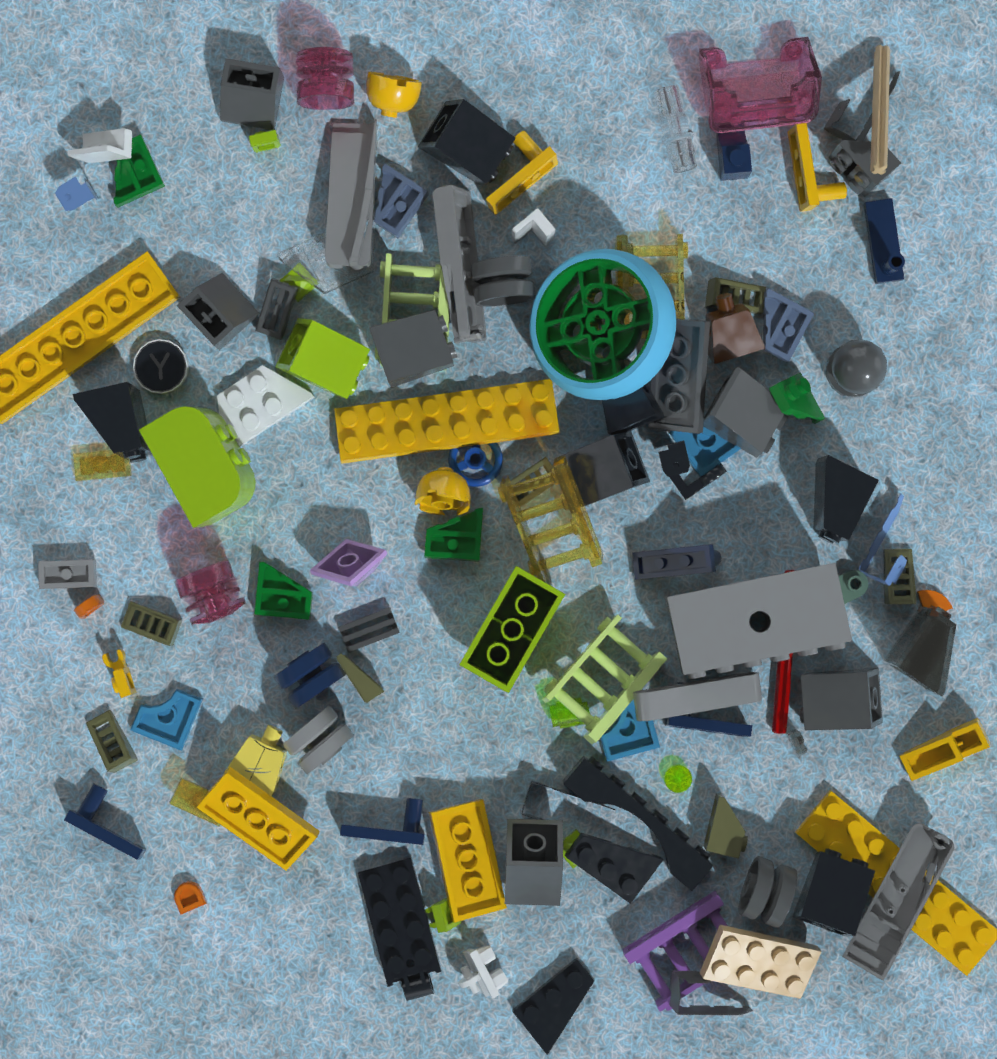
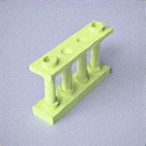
(438, 299)
(613, 705)

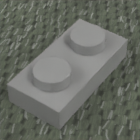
(67, 574)

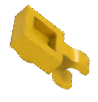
(122, 680)

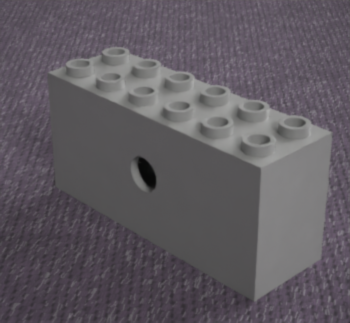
(800, 611)

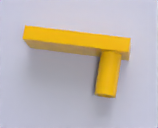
(540, 164)
(808, 191)

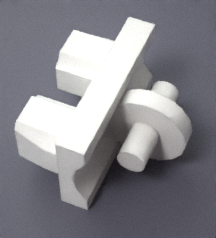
(488, 982)

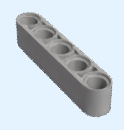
(697, 696)

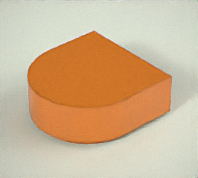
(89, 606)
(189, 896)

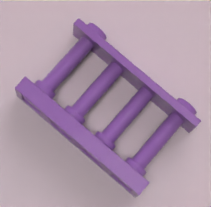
(663, 937)

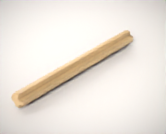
(880, 110)

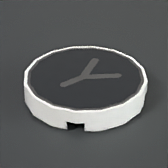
(161, 366)

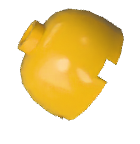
(392, 93)
(443, 491)

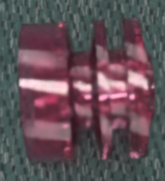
(325, 78)
(210, 592)

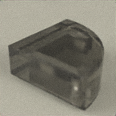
(797, 742)

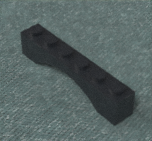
(593, 785)

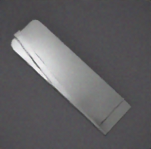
(351, 195)
(457, 255)
(899, 900)

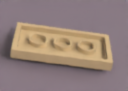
(760, 961)

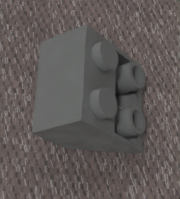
(250, 94)
(854, 161)
(218, 310)

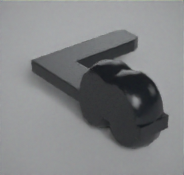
(706, 479)

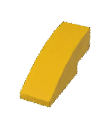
(945, 749)

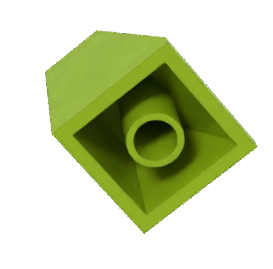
(323, 358)

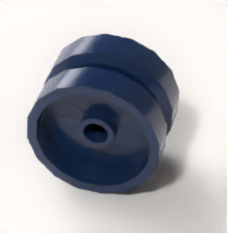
(309, 675)

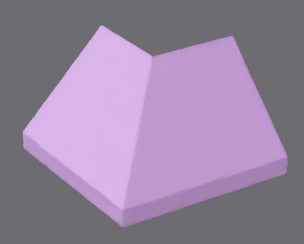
(349, 563)

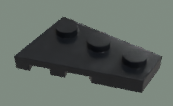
(613, 865)
(554, 1003)

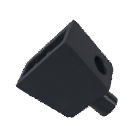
(631, 411)

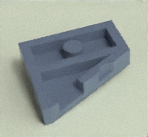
(398, 201)
(783, 325)

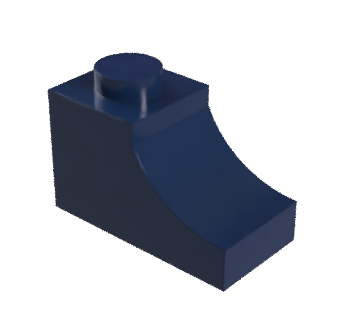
(733, 156)

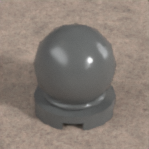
(856, 368)

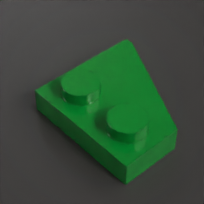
(796, 398)
(456, 539)

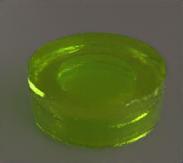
(677, 778)

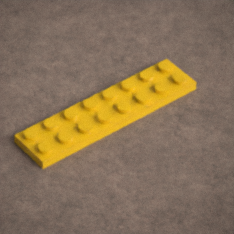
(82, 333)
(446, 421)
(945, 919)

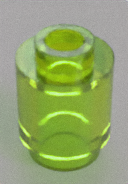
(563, 717)

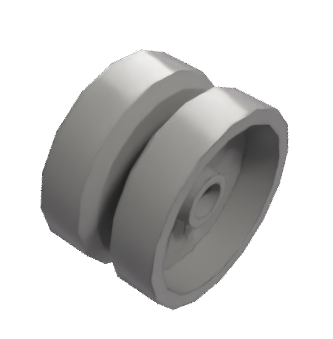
(319, 740)

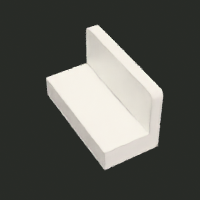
(104, 146)
(538, 224)

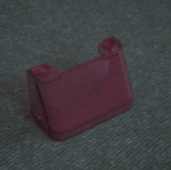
(761, 91)

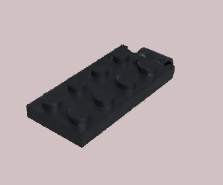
(401, 926)

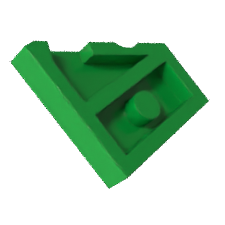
(136, 175)
(280, 595)

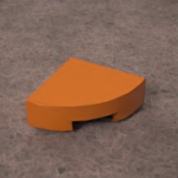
(933, 598)

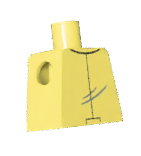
(261, 760)

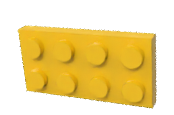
(258, 818)
(467, 860)

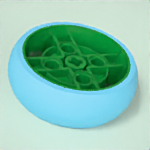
(593, 274)

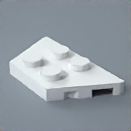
(259, 402)

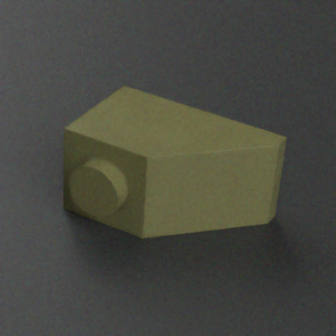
(724, 830)

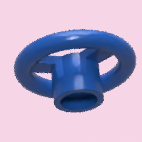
(492, 471)

